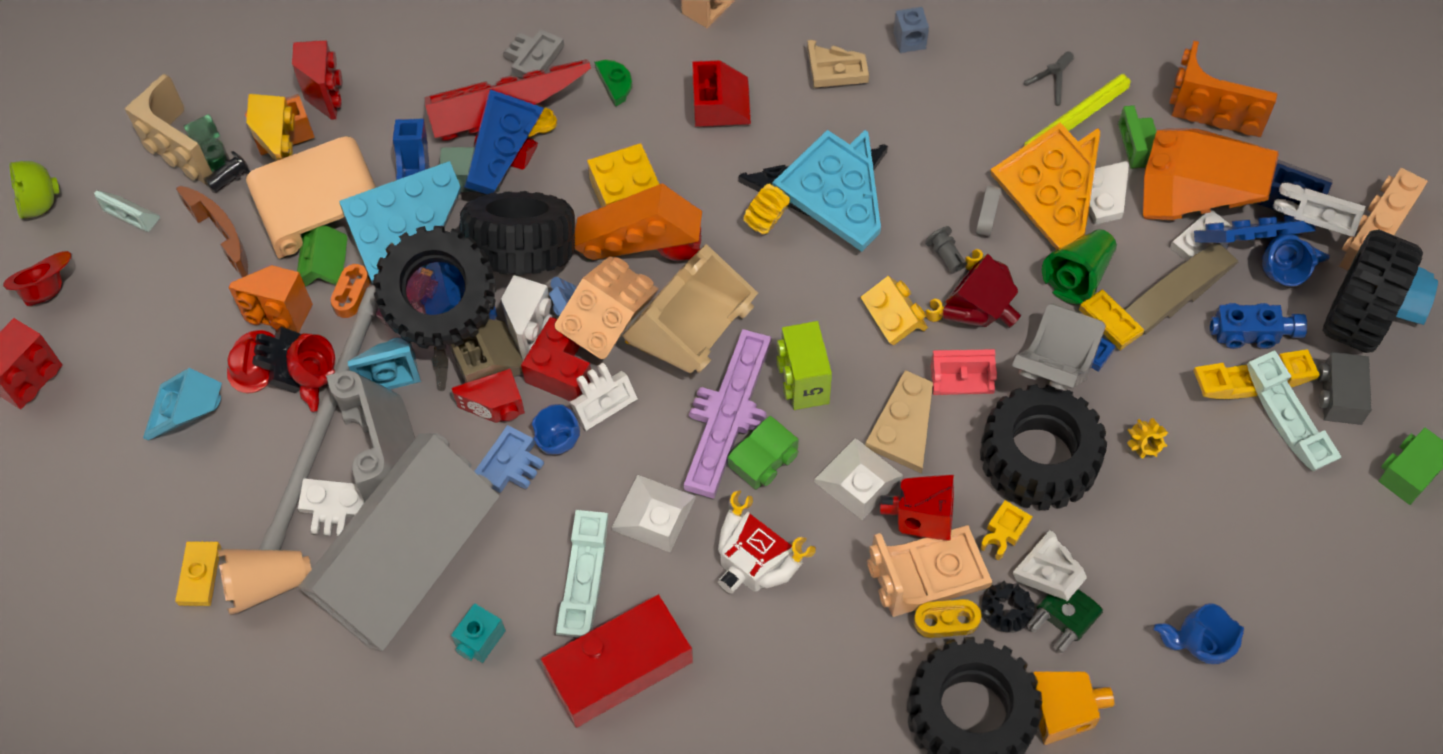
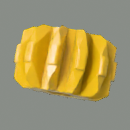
(766, 209)

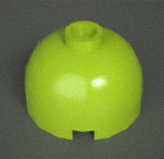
(32, 188)

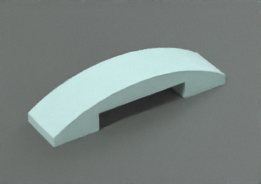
(1288, 414)
(584, 574)

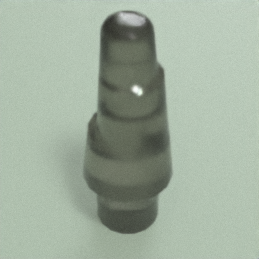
(440, 366)

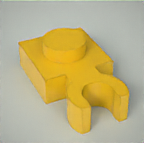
(1006, 525)

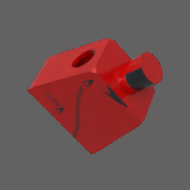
(923, 506)

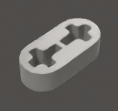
(988, 210)

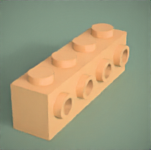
(1387, 211)

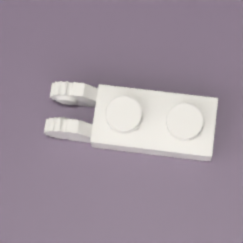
(1320, 209)

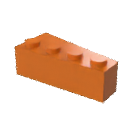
(638, 224)

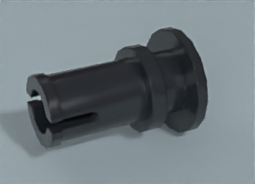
(227, 172)

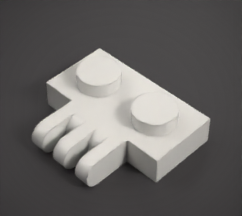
(602, 396)
(329, 503)

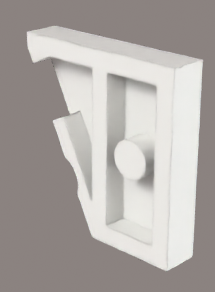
(1108, 193)

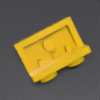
(894, 310)

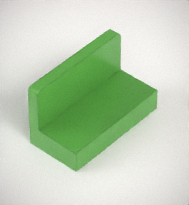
(1137, 136)
(322, 255)

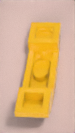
(1236, 383)

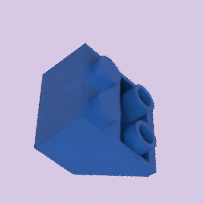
(449, 290)

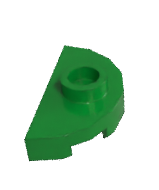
(615, 79)

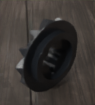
(993, 610)

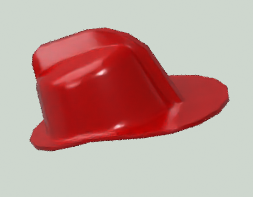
(40, 280)
(240, 370)

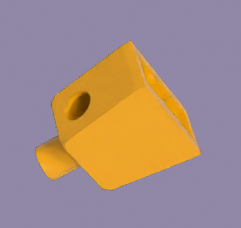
(1069, 704)

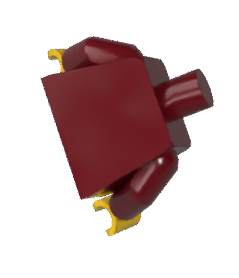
(980, 295)

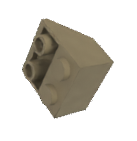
(487, 352)

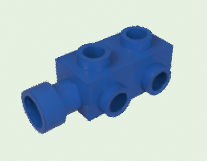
(1255, 324)

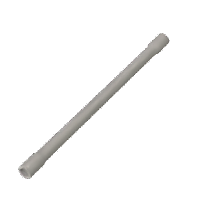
(277, 531)

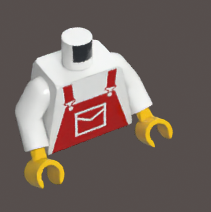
(755, 552)

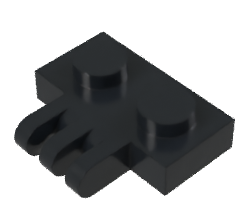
(272, 356)

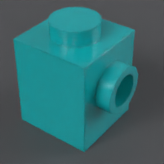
(477, 634)

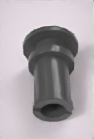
(945, 247)

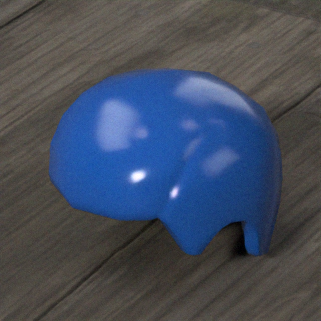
(556, 429)

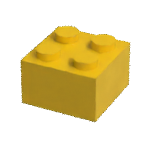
(621, 174)

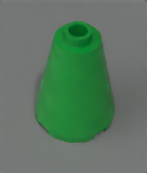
(1079, 266)

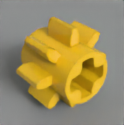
(1147, 438)

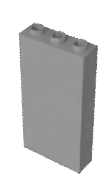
(400, 541)

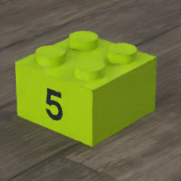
(804, 365)

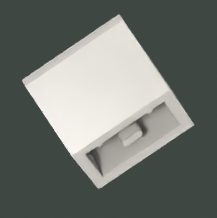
(526, 311)

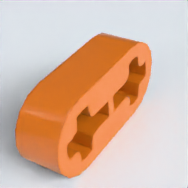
(345, 289)

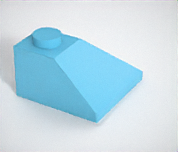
(388, 364)
(182, 401)

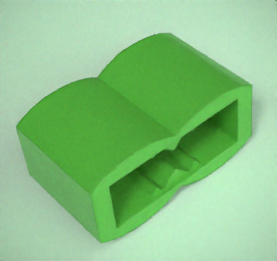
(764, 453)

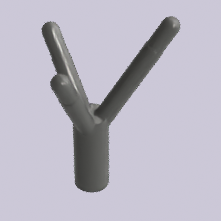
(1057, 69)

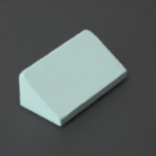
(127, 210)

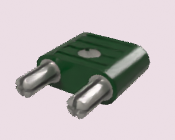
(1070, 616)

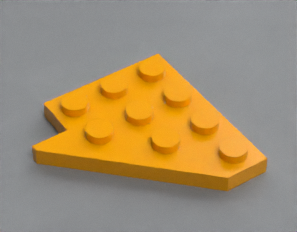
(1053, 182)

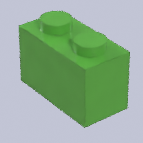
(1414, 467)

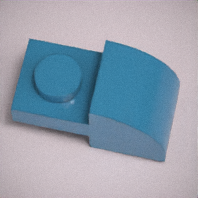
(1419, 297)

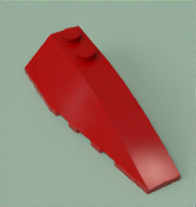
(463, 107)

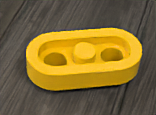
(946, 618)

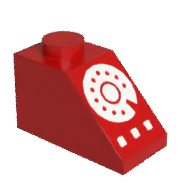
(491, 397)

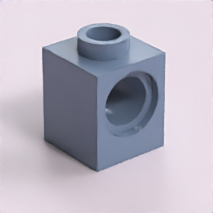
(911, 29)

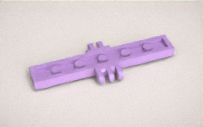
(727, 413)

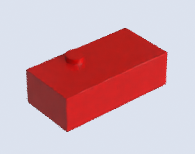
(617, 660)

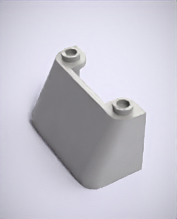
(380, 414)

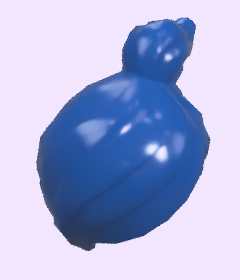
(1291, 260)
(1205, 628)

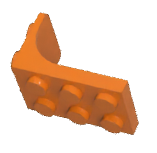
(1219, 101)

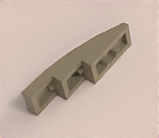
(1181, 286)

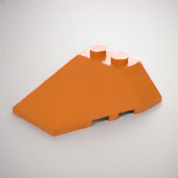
(1203, 171)

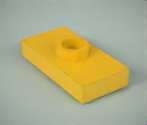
(1120, 326)
(198, 573)

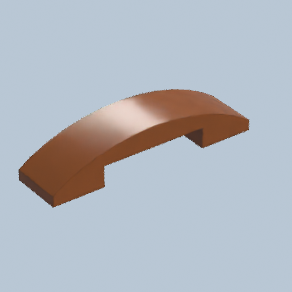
(203, 207)

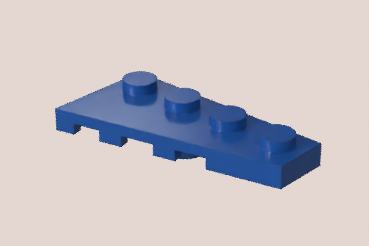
(500, 137)
(1246, 231)

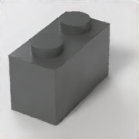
(1345, 388)

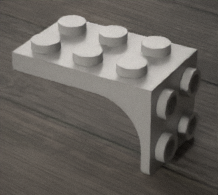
(1062, 348)

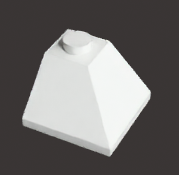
(858, 478)
(653, 513)

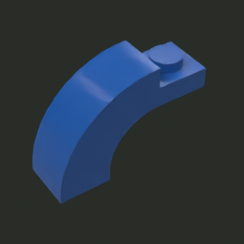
(410, 147)

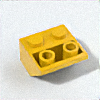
(270, 124)

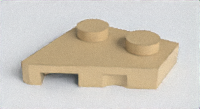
(836, 66)

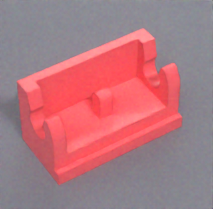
(963, 372)

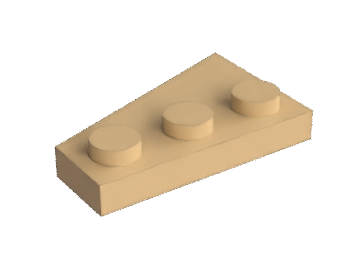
(904, 423)

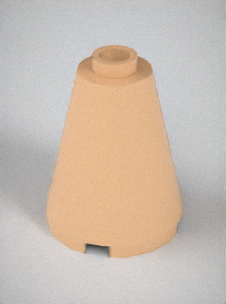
(260, 575)

